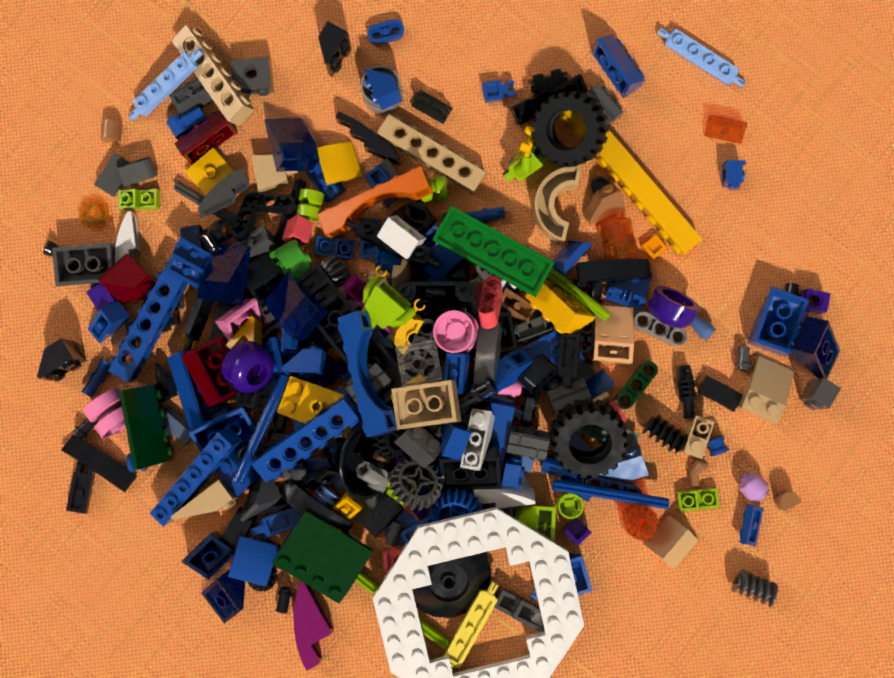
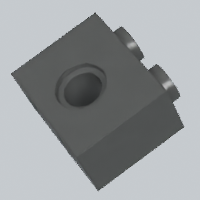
(260, 84)

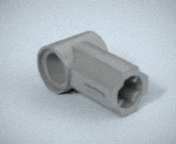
(374, 476)

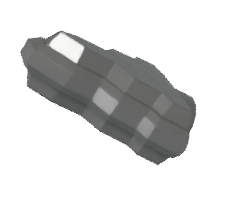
(295, 473)

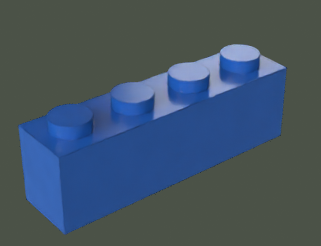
(503, 415)

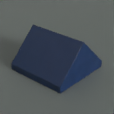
(209, 555)

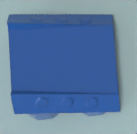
(570, 255)

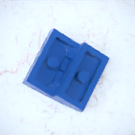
(188, 262)
(252, 560)

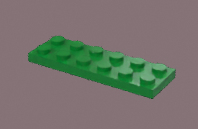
(493, 251)

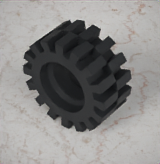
(384, 448)

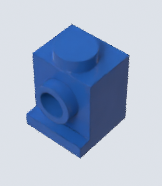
(733, 174)
(513, 472)

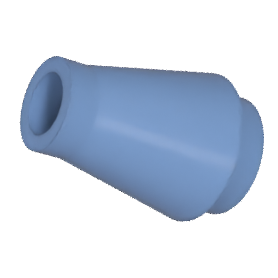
(702, 327)

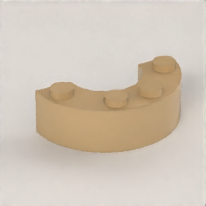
(543, 208)

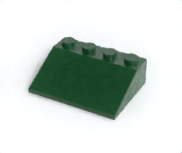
(146, 426)
(322, 556)

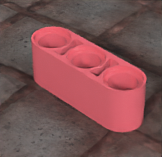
(490, 302)

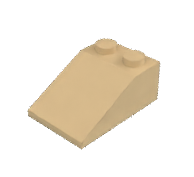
(766, 390)
(426, 404)
(212, 499)

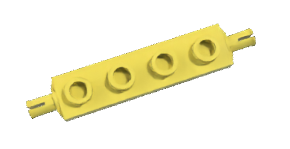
(471, 625)

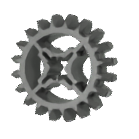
(407, 489)

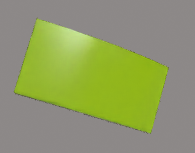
(138, 199)
(698, 499)

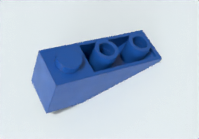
(510, 369)

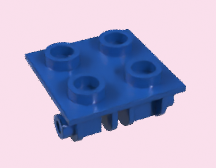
(629, 293)

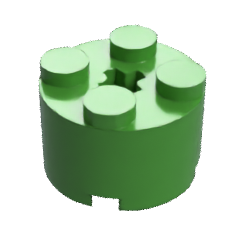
(291, 259)

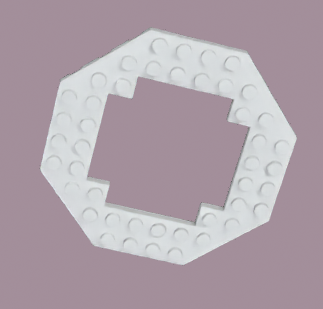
(465, 537)

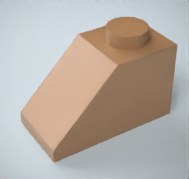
(604, 204)
(520, 308)

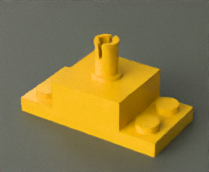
(305, 400)

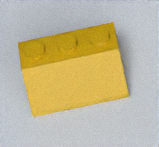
(560, 308)

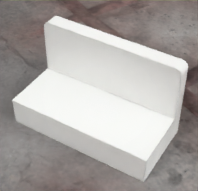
(400, 236)

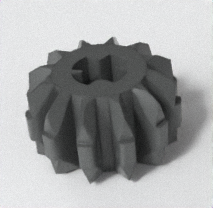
(336, 270)

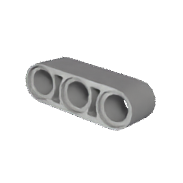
(666, 336)

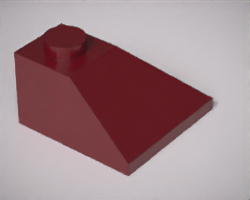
(127, 280)

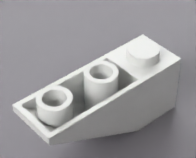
(481, 428)

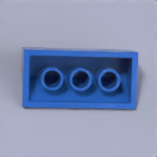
(190, 397)

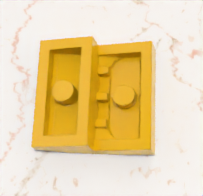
(339, 163)

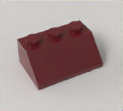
(204, 137)
(206, 370)

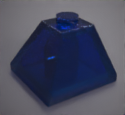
(225, 596)

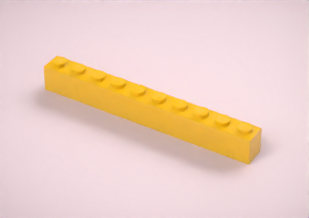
(640, 188)

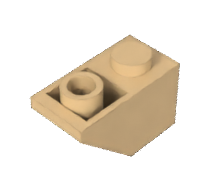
(697, 437)

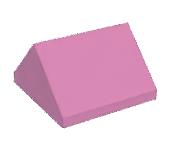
(237, 316)

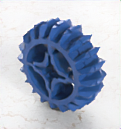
(457, 504)

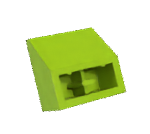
(539, 518)

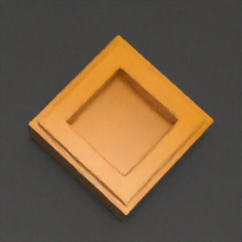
(654, 247)

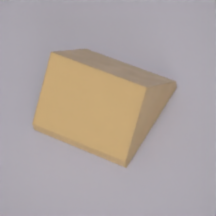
(671, 541)

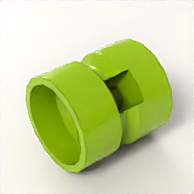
(440, 190)
(310, 204)
(569, 505)

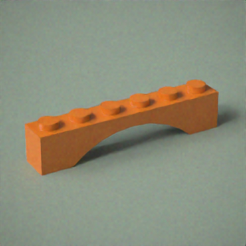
(410, 185)

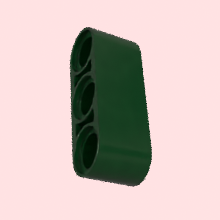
(643, 380)

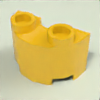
(401, 333)

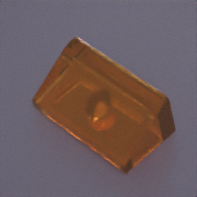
(725, 129)

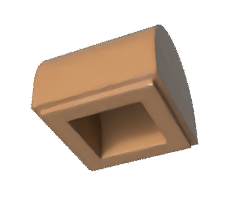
(111, 130)
(785, 500)

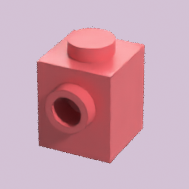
(298, 229)

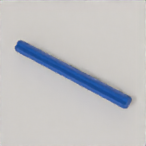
(261, 430)
(611, 494)

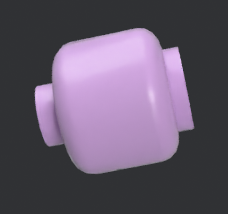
(753, 486)

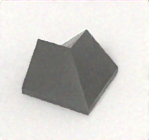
(260, 497)

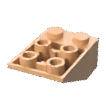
(614, 337)

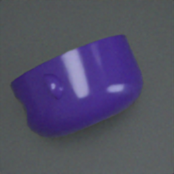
(673, 307)
(241, 359)

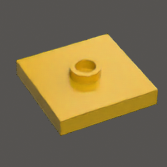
(209, 171)

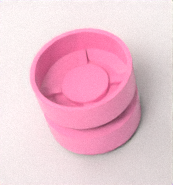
(456, 331)
(108, 411)

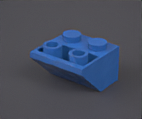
(448, 258)

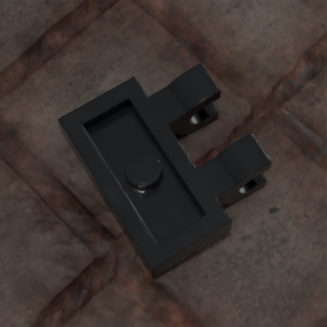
(529, 409)

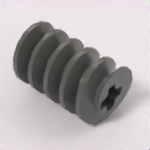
(757, 586)

